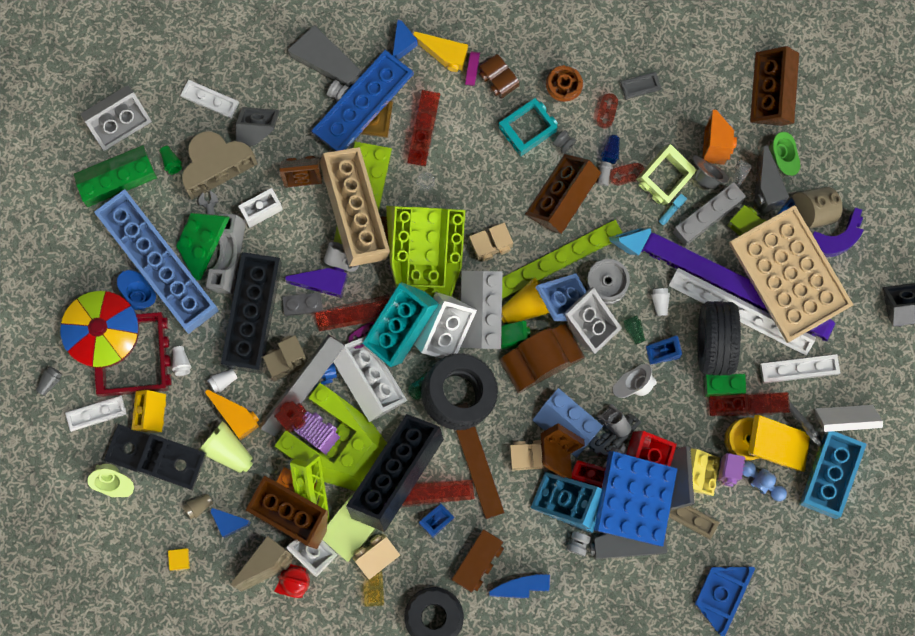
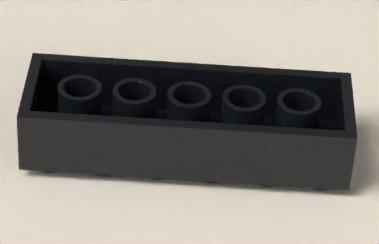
(251, 313)
(395, 472)

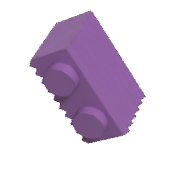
(317, 433)
(731, 469)

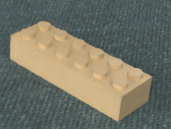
(354, 207)

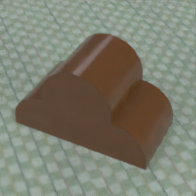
(541, 357)

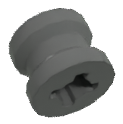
(564, 141)

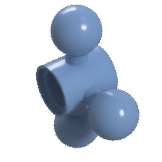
(764, 481)

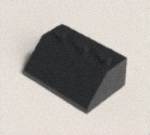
(900, 304)

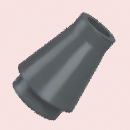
(48, 380)

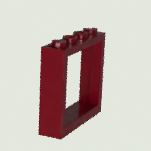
(166, 380)

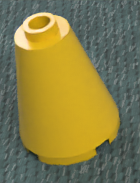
(524, 304)

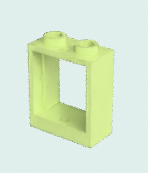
(678, 161)

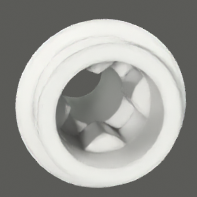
(661, 301)
(180, 364)
(221, 381)

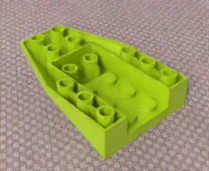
(426, 247)

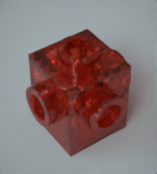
(285, 416)

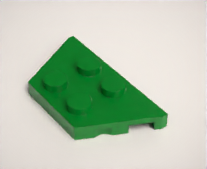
(200, 241)

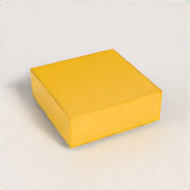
(178, 559)

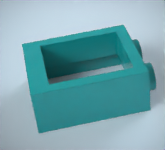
(514, 139)

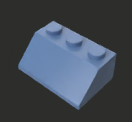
(569, 414)

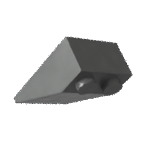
(769, 187)

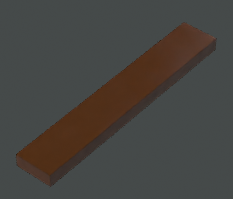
(480, 471)

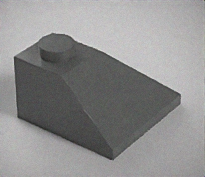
(255, 124)

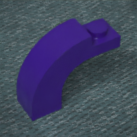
(837, 245)

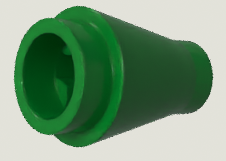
(171, 162)

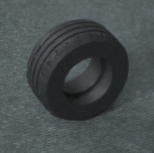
(718, 338)
(480, 378)

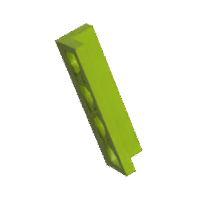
(305, 480)

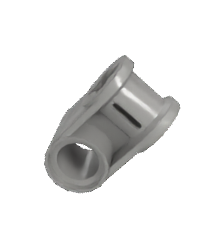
(336, 257)
(614, 421)

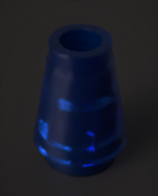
(611, 150)

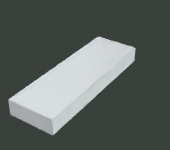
(209, 99)
(96, 413)

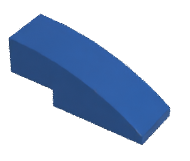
(520, 587)

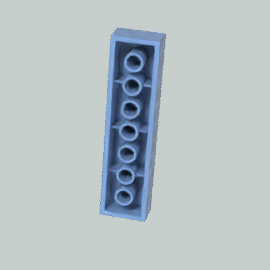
(156, 261)

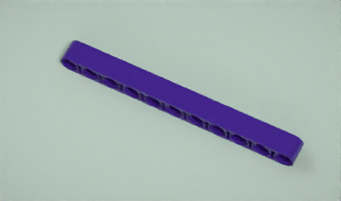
(716, 275)

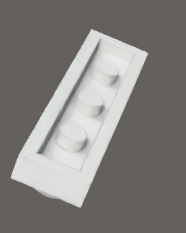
(800, 368)

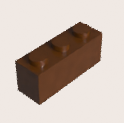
(478, 561)

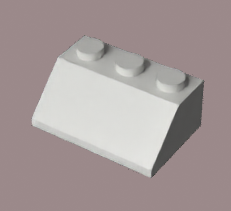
(446, 327)

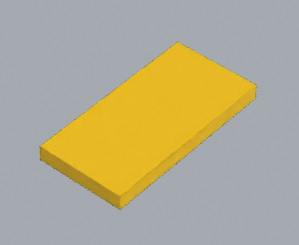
(779, 443)

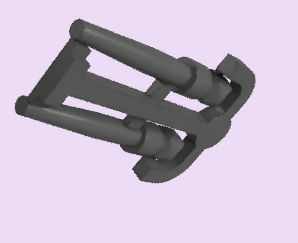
(814, 435)
(609, 437)

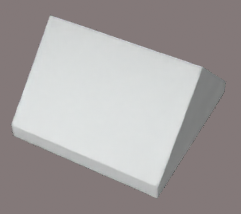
(313, 559)

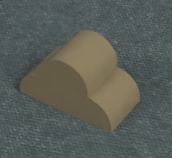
(214, 162)

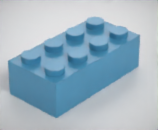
(832, 474)

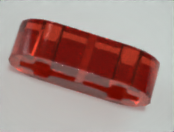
(611, 112)
(626, 170)

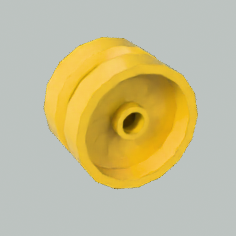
(736, 436)

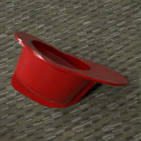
(293, 581)

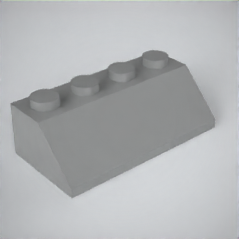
(484, 293)

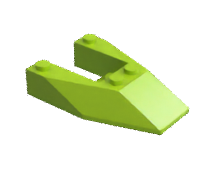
(353, 452)

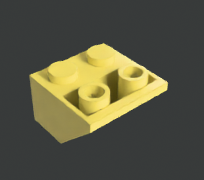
(704, 471)

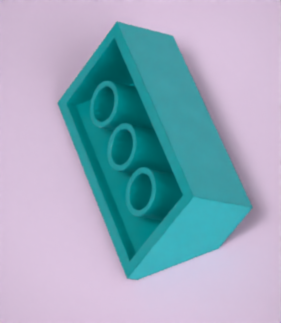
(400, 324)

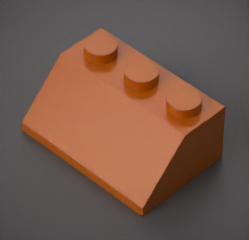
(718, 140)

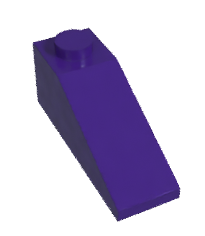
(325, 281)

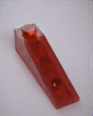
(351, 314)
(439, 493)

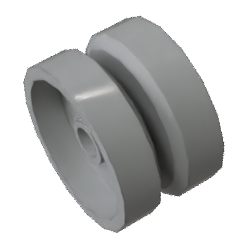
(607, 271)

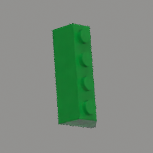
(114, 175)

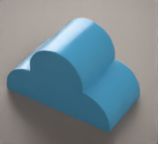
(568, 501)

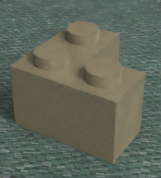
(286, 359)

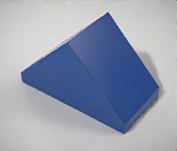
(404, 41)
(664, 350)
(436, 520)
(228, 523)

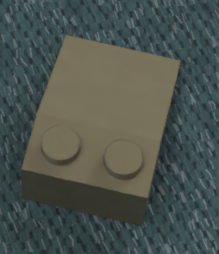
(264, 564)

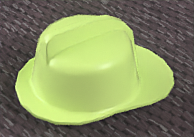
(110, 481)

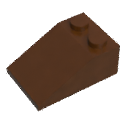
(301, 171)

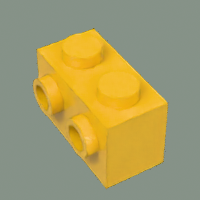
(149, 411)

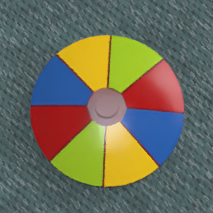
(99, 329)

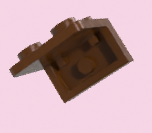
(556, 447)

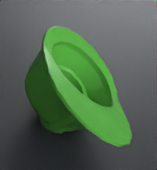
(785, 153)

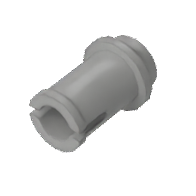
(605, 169)

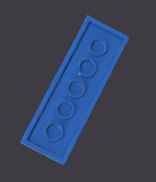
(362, 102)

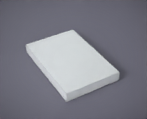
(848, 418)

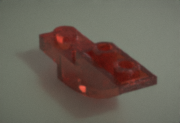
(424, 128)
(749, 404)

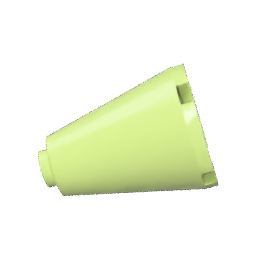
(227, 449)

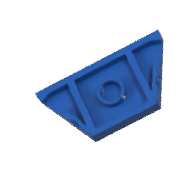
(722, 595)

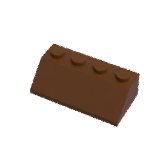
(775, 86)
(563, 193)
(289, 512)

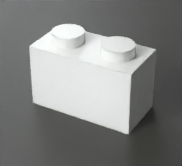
(260, 207)

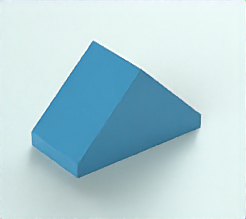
(631, 241)

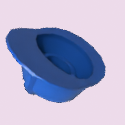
(136, 290)

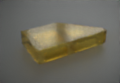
(374, 591)

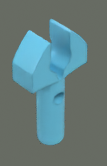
(679, 201)

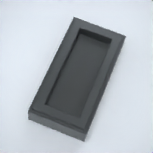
(640, 85)

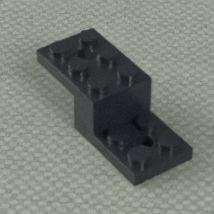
(155, 457)

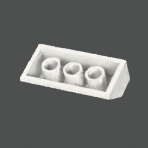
(368, 380)

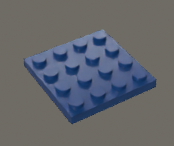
(635, 499)

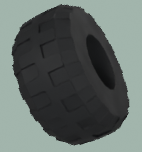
(439, 597)

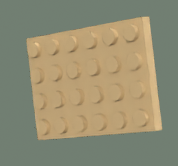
(791, 274)

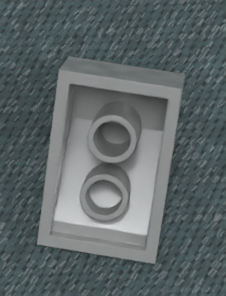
(592, 321)

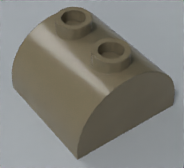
(819, 206)

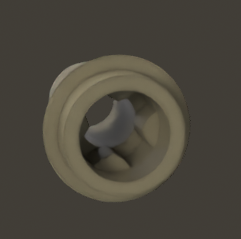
(197, 506)

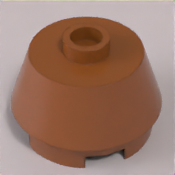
(564, 83)

